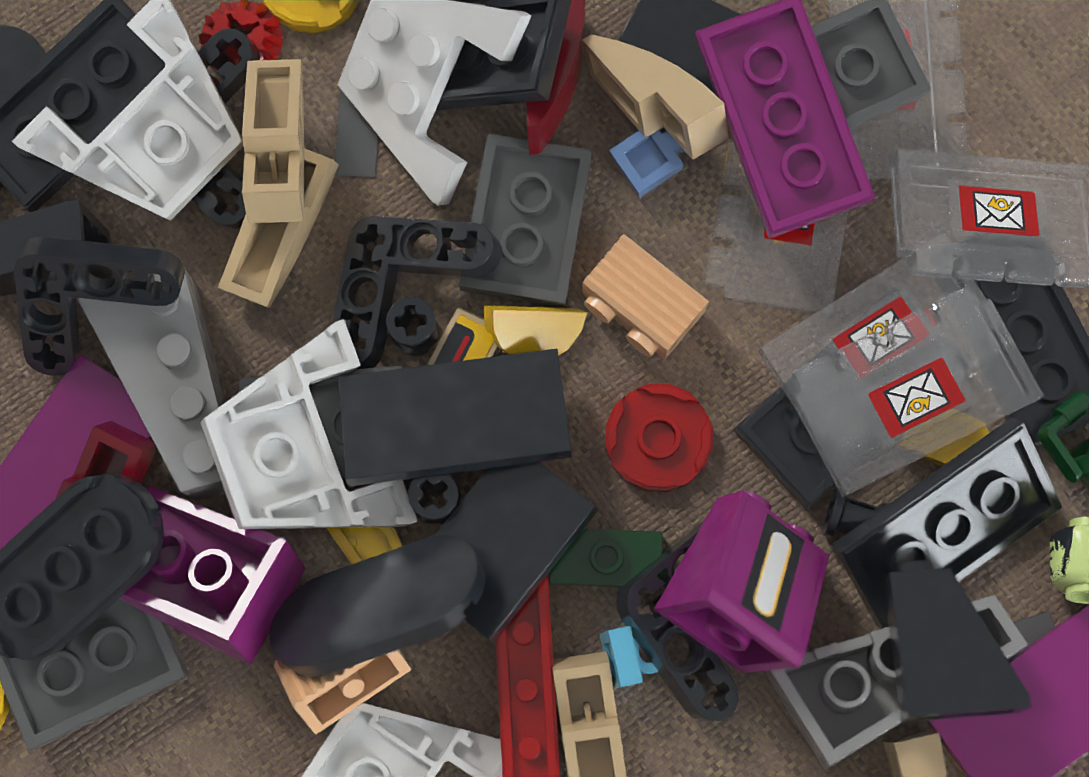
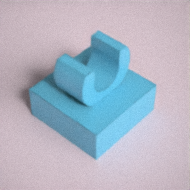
(624, 657)

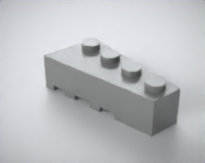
(170, 377)
(849, 691)

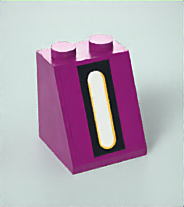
(748, 586)

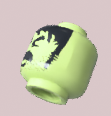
(1071, 560)

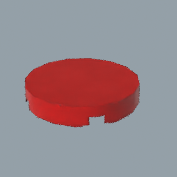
(658, 438)

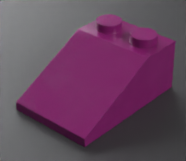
(216, 578)

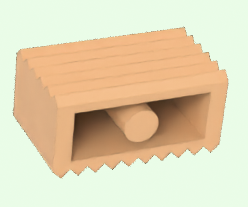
(642, 298)
(332, 696)

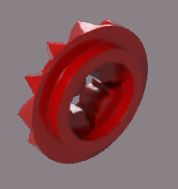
(249, 16)

